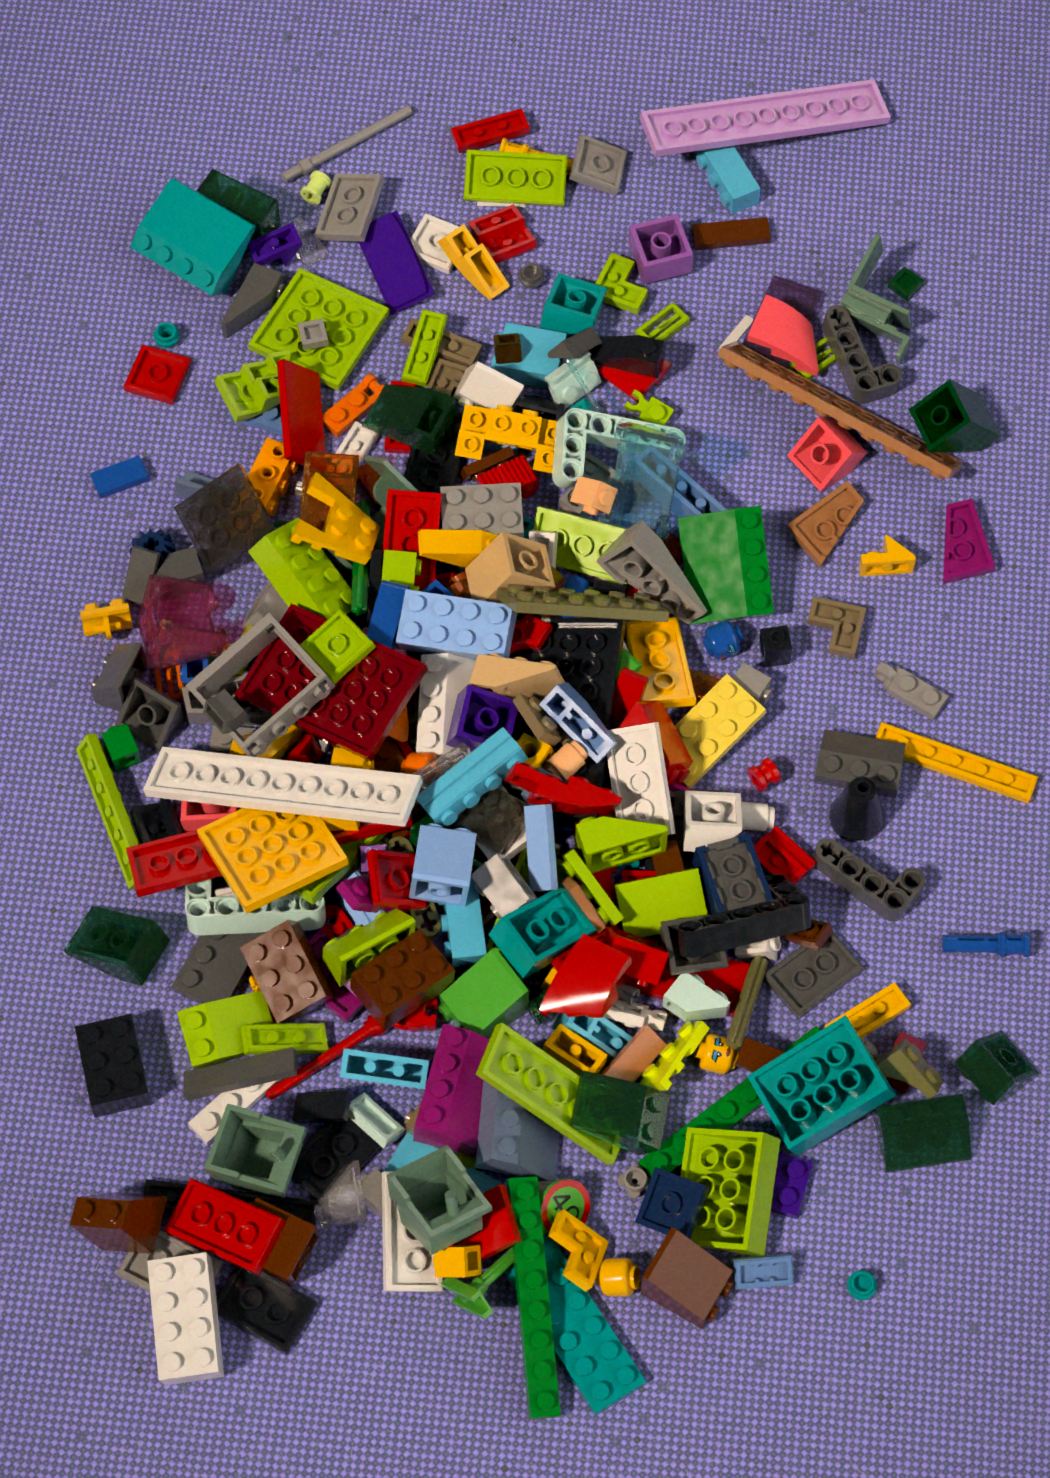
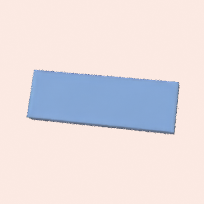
(540, 847)

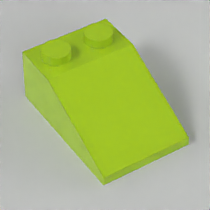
(615, 841)
(214, 1027)

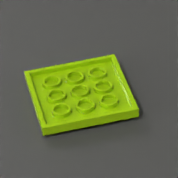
(348, 320)

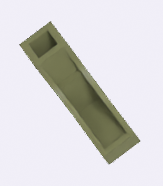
(906, 1064)

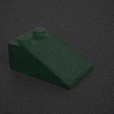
(118, 944)
(620, 1112)

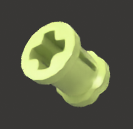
(315, 187)

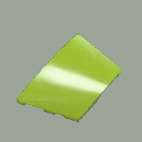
(252, 388)

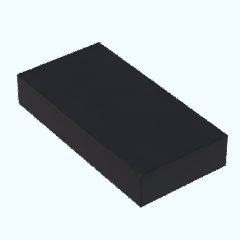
(322, 1107)

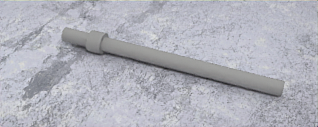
(306, 165)

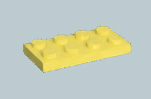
(717, 725)

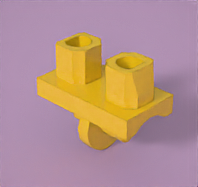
(106, 619)

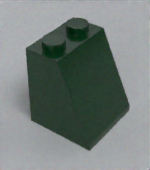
(954, 419)

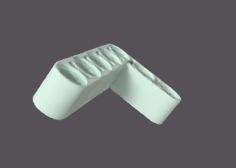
(585, 433)
(226, 916)

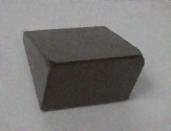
(507, 348)

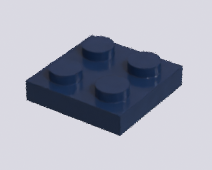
(671, 1203)

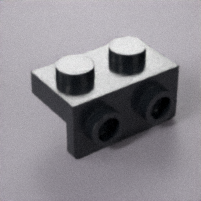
(156, 821)

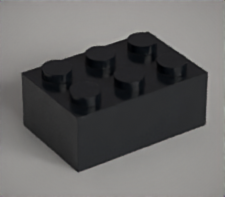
(112, 1065)

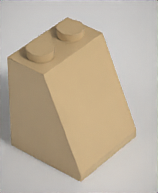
(506, 562)

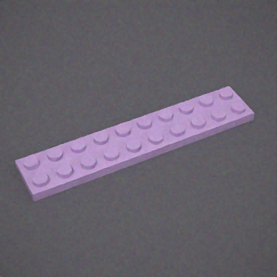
(764, 117)

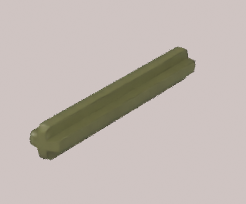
(746, 1002)

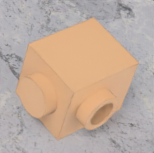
(593, 496)

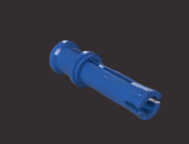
(999, 944)

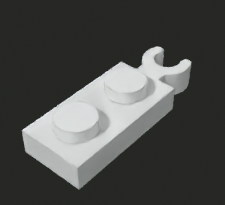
(636, 1015)

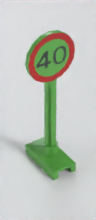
(559, 1195)

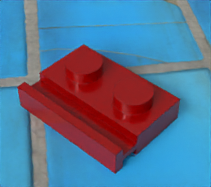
(783, 856)

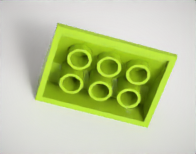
(740, 1181)

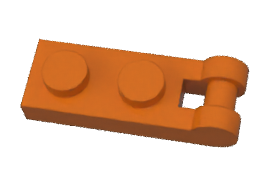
(352, 406)

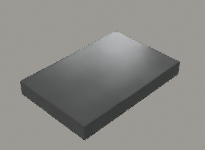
(812, 975)

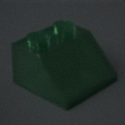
(996, 1067)

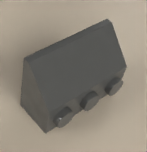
(853, 756)

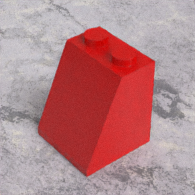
(675, 753)

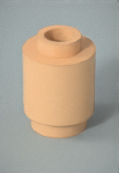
(567, 760)

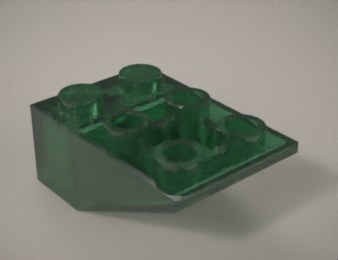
(412, 416)

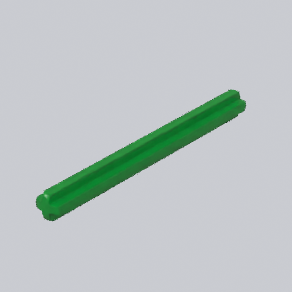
(360, 575)

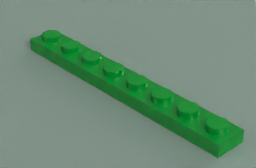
(721, 1115)
(534, 1301)

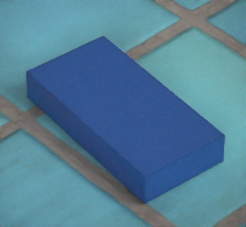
(119, 477)

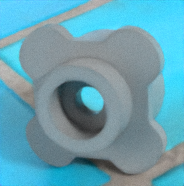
(637, 1173)

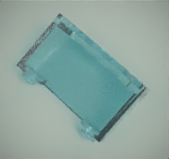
(645, 477)

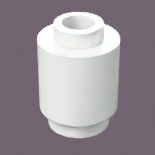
(757, 816)

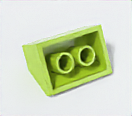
(365, 943)

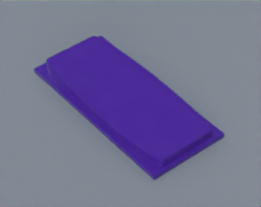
(395, 263)

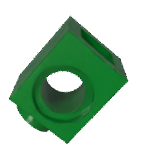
(121, 747)

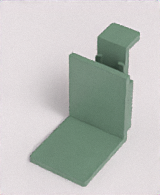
(872, 310)

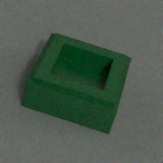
(905, 283)

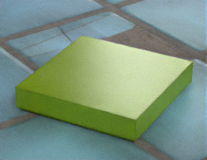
(337, 646)

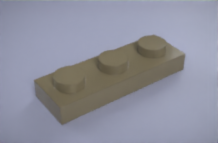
(452, 347)

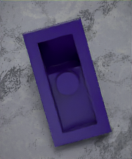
(277, 244)

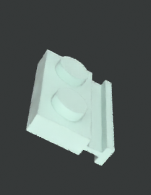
(565, 386)

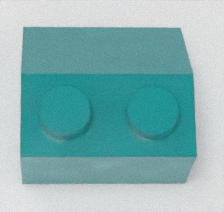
(572, 305)

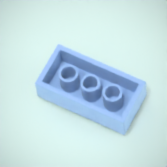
(454, 625)

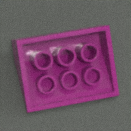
(453, 1092)

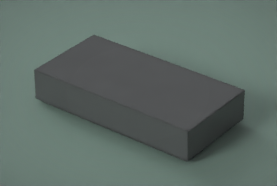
(141, 564)

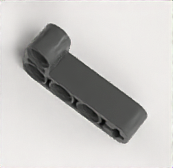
(840, 328)
(866, 875)

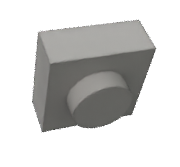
(313, 334)

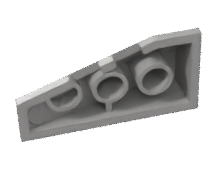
(647, 565)

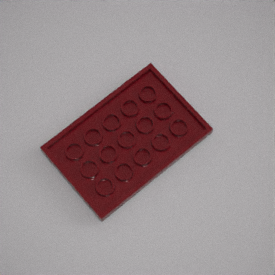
(357, 710)

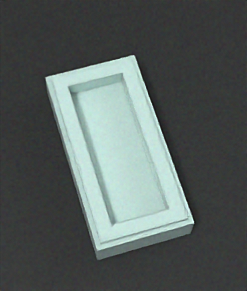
(374, 1120)

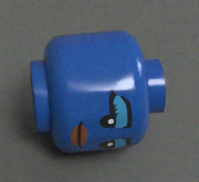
(722, 640)

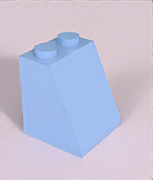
(443, 865)

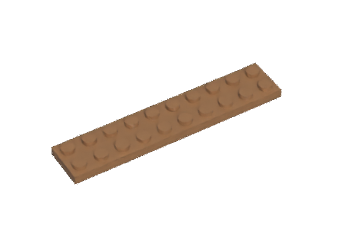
(847, 413)

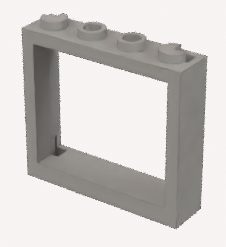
(237, 657)

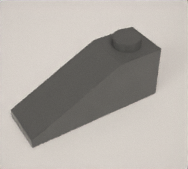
(253, 299)

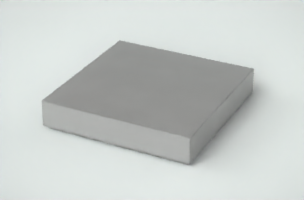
(598, 165)

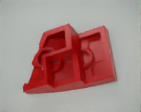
(586, 980)

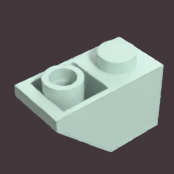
(694, 1000)

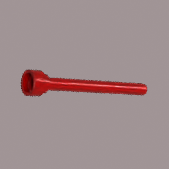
(369, 1028)

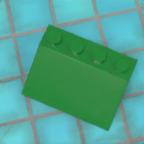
(727, 563)

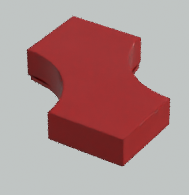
(530, 634)

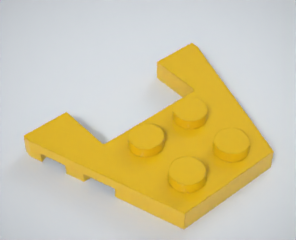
(346, 528)

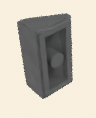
(576, 344)

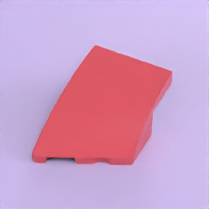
(785, 333)

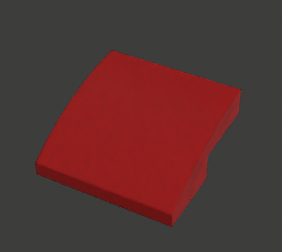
(503, 233)
(629, 381)

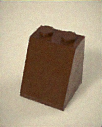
(120, 1220)
(292, 1245)
(686, 1279)

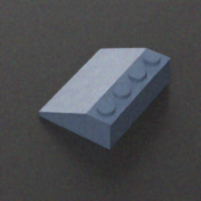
(514, 1139)

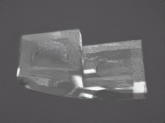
(312, 249)

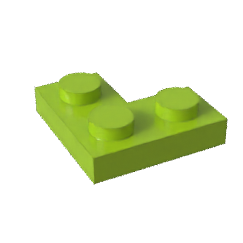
(619, 291)

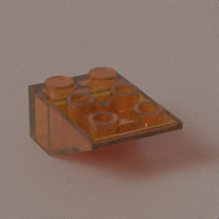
(340, 471)

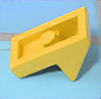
(893, 560)

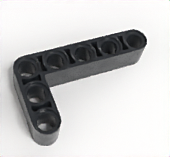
(738, 927)

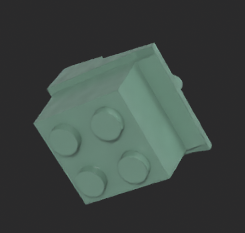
(255, 1151)
(438, 1200)

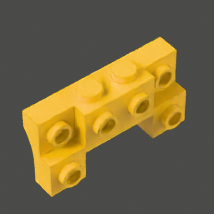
(508, 429)

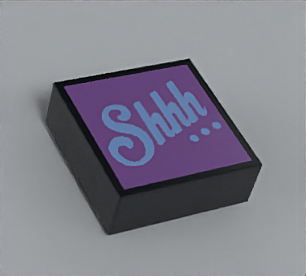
(362, 849)

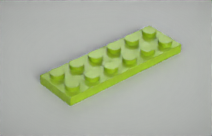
(538, 1085)

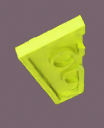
(689, 1038)

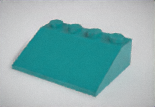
(193, 237)
(821, 1086)

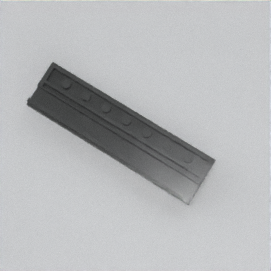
(213, 967)

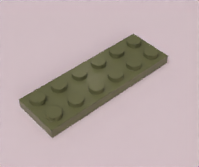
(586, 604)

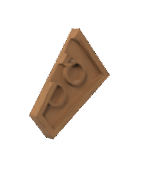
(825, 522)

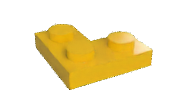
(585, 1246)

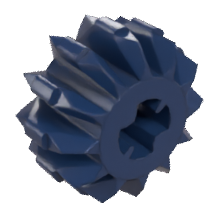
(156, 542)

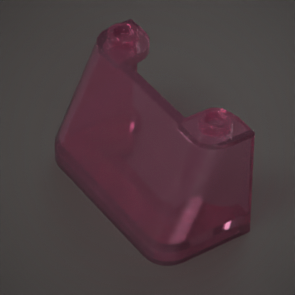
(178, 622)

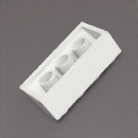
(437, 698)

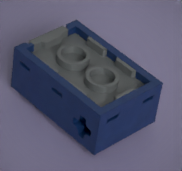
(731, 874)

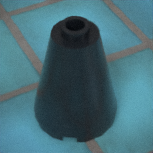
(857, 811)

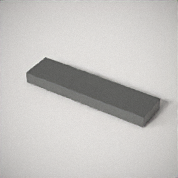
(240, 1073)

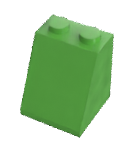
(485, 996)

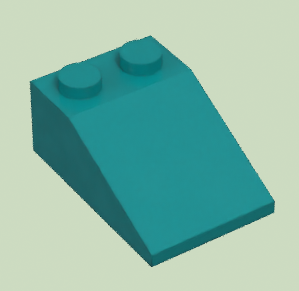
(540, 931)

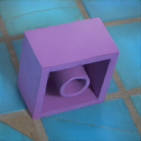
(660, 249)

